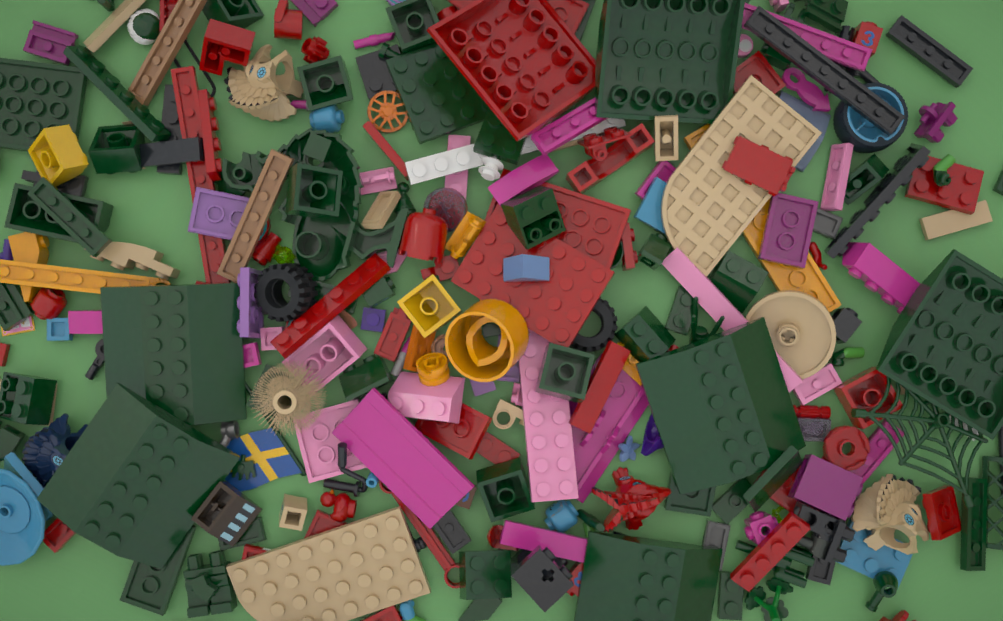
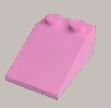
(328, 352)

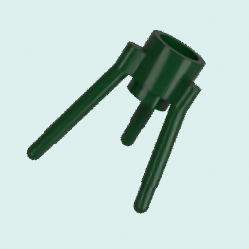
(700, 332)

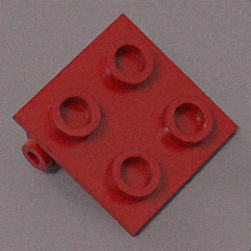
(595, 144)

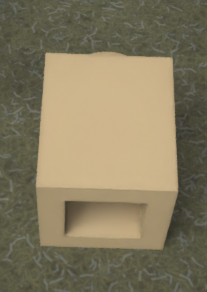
(293, 512)

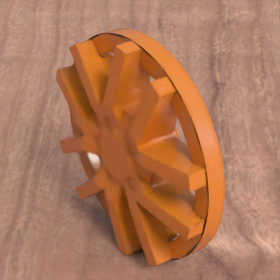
(387, 111)

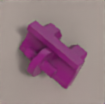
(933, 118)

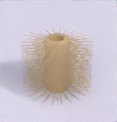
(280, 400)

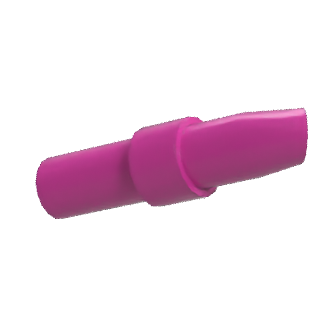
(373, 40)

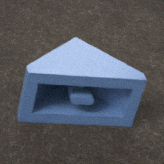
(526, 268)

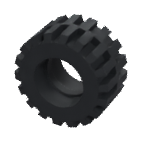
(270, 291)
(606, 332)

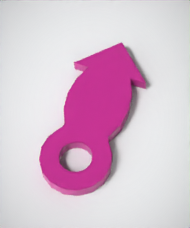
(806, 90)

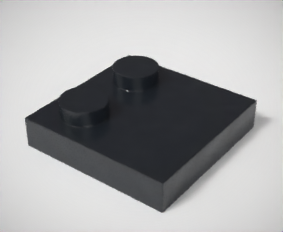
(375, 73)

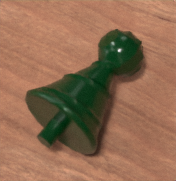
(404, 201)

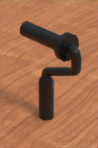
(344, 486)

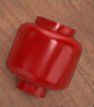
(48, 303)

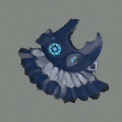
(49, 448)

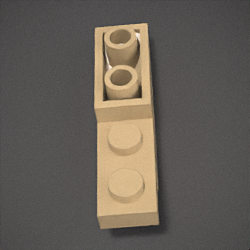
(132, 255)

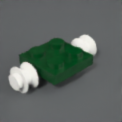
(498, 145)

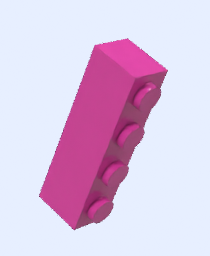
(879, 274)

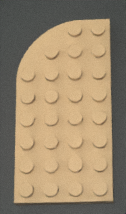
(709, 207)
(333, 573)

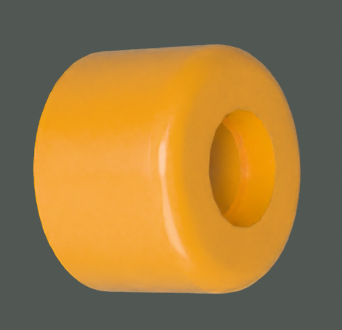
(473, 354)

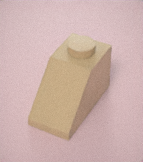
(666, 138)

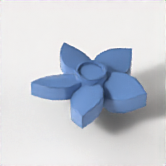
(627, 449)

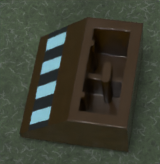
(226, 513)

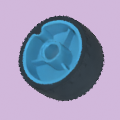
(860, 132)

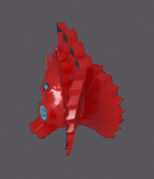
(631, 500)

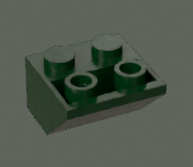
(534, 216)
(26, 398)

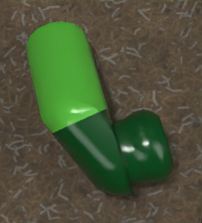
(940, 170)
(848, 352)

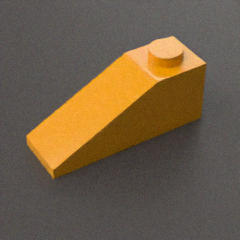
(30, 249)

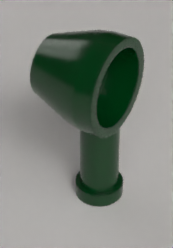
(881, 581)

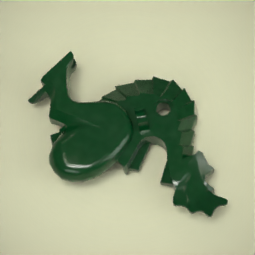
(322, 242)

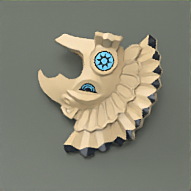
(260, 90)
(890, 507)

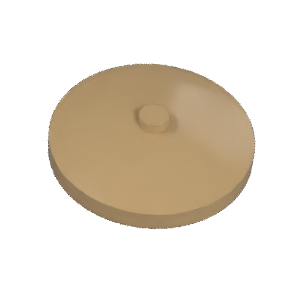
(798, 329)

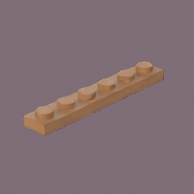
(165, 49)
(255, 214)

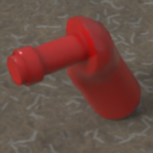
(816, 253)

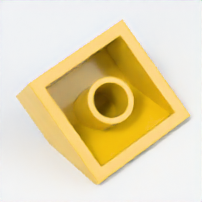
(58, 154)
(429, 306)

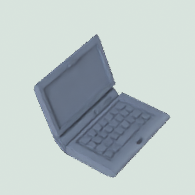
(817, 118)

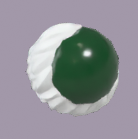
(144, 26)

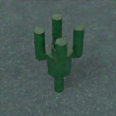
(782, 569)

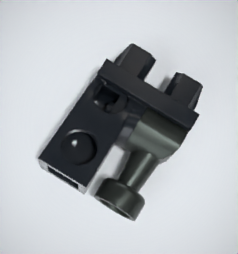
(825, 535)

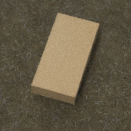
(381, 210)

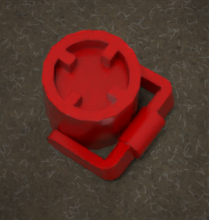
(287, 22)

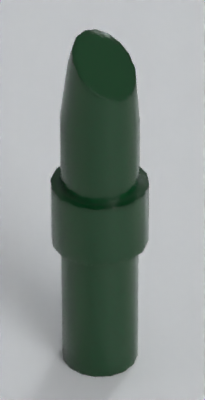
(590, 520)

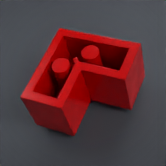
(225, 43)

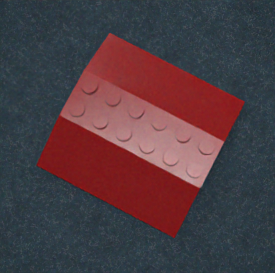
(518, 60)

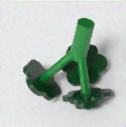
(773, 607)

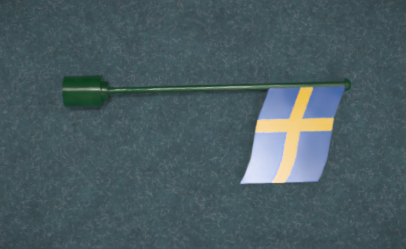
(271, 456)

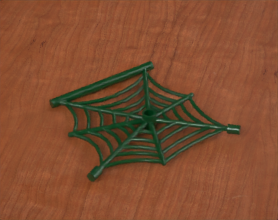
(935, 421)

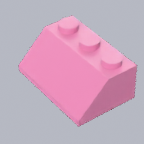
(427, 402)

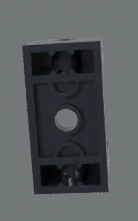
(541, 575)

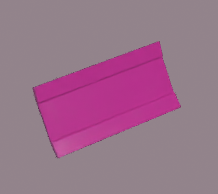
(615, 422)
(402, 458)

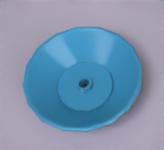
(20, 520)

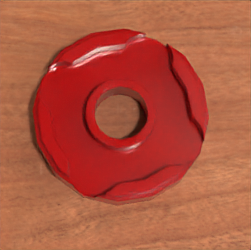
(859, 447)

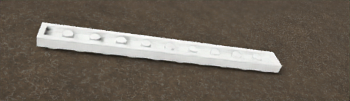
(464, 157)

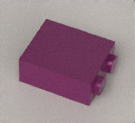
(826, 487)

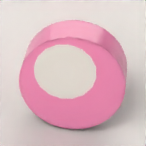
(745, 46)

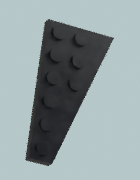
(883, 193)

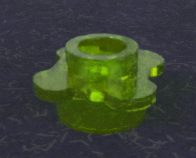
(283, 255)

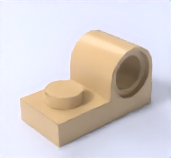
(512, 410)

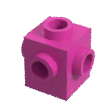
(756, 522)

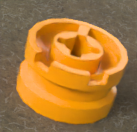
(433, 369)

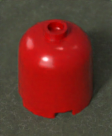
(424, 236)

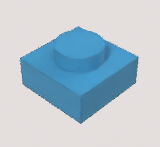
(58, 330)

